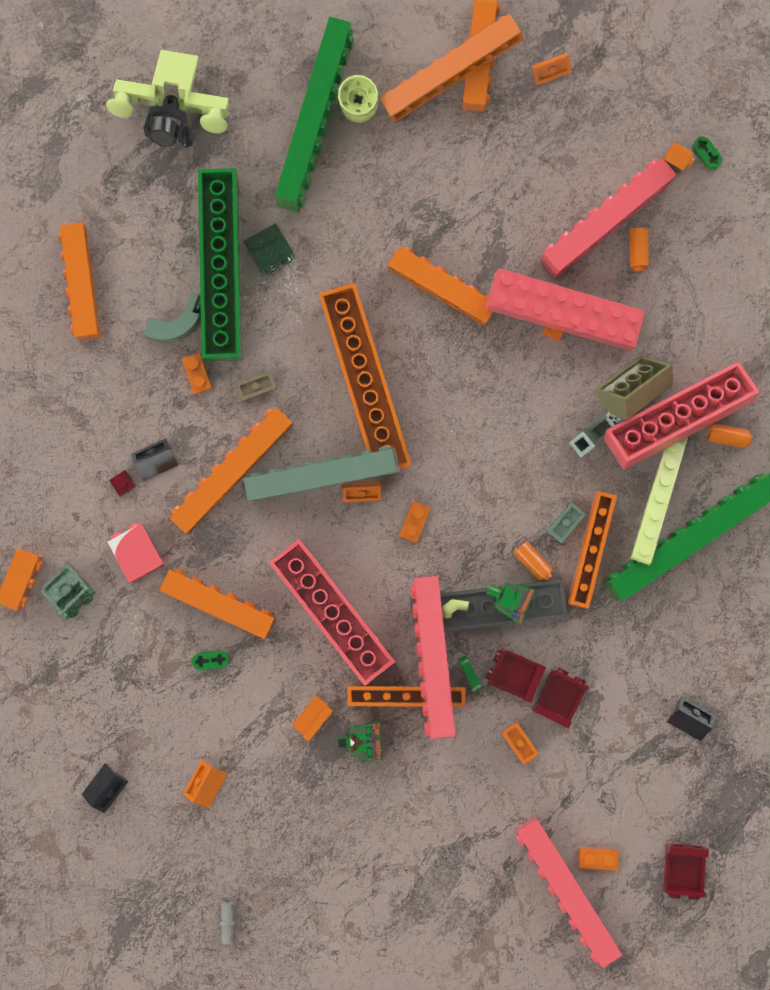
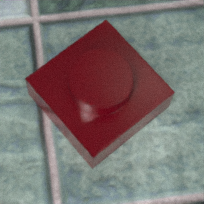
(122, 483)

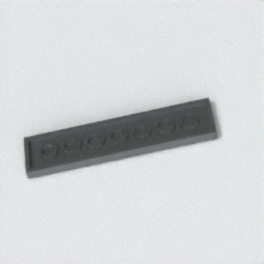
(546, 604)

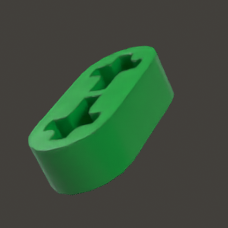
(710, 151)
(209, 655)
(470, 674)

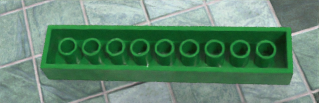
(314, 115)
(219, 265)
(693, 537)

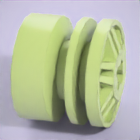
(358, 88)

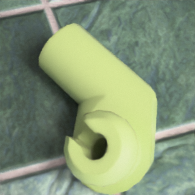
(453, 605)

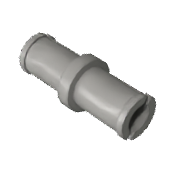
(227, 923)

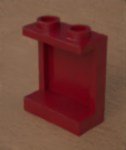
(515, 674)
(560, 697)
(685, 870)

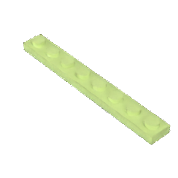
(658, 502)

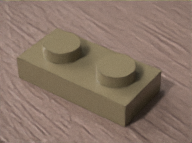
(256, 386)

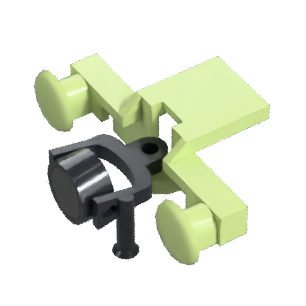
(176, 70)

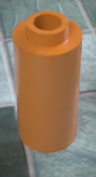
(639, 249)
(729, 436)
(533, 561)

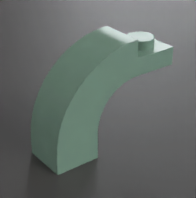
(178, 329)
(594, 434)

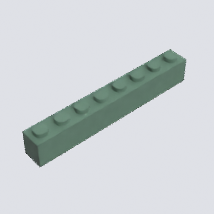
(321, 475)

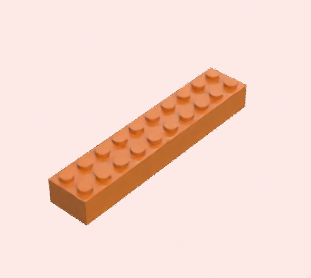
(363, 371)

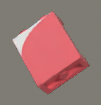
(135, 552)

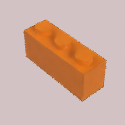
(679, 156)
(20, 579)

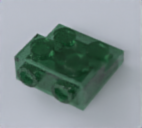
(269, 249)
(67, 591)

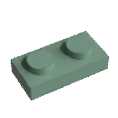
(566, 522)

